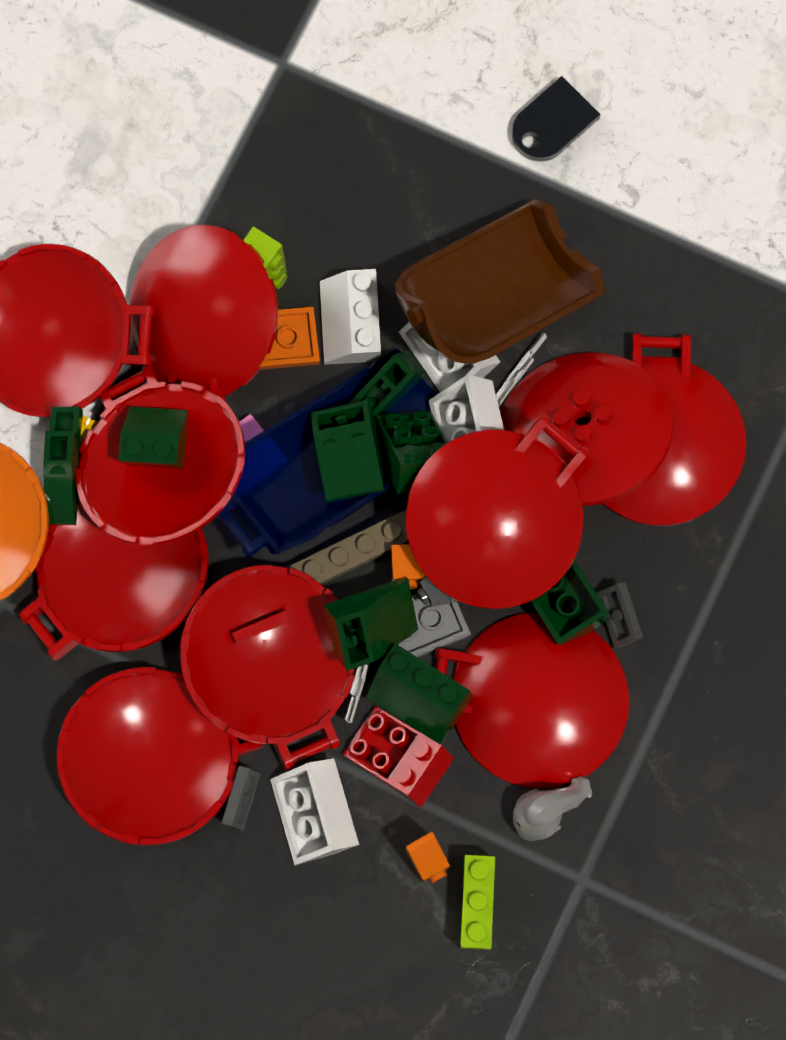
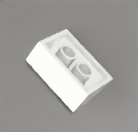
(350, 317)
(439, 368)
(466, 407)
(314, 811)

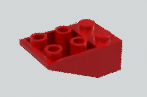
(398, 756)

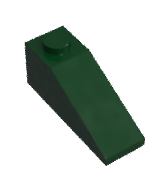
(391, 383)

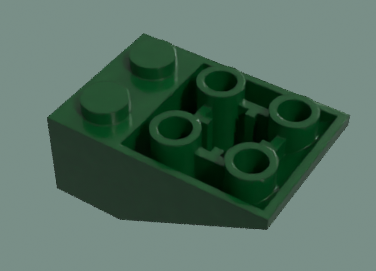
(407, 444)
(348, 451)
(371, 622)

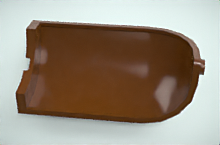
(497, 285)

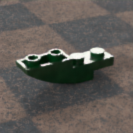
(60, 464)

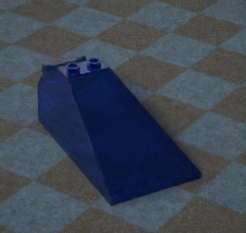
(282, 478)

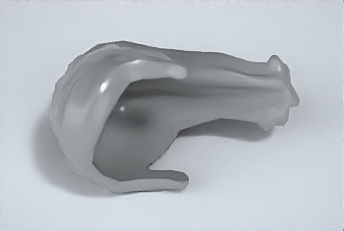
(540, 812)

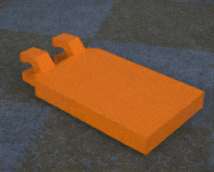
(294, 340)

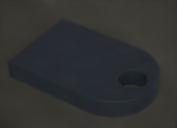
(554, 120)

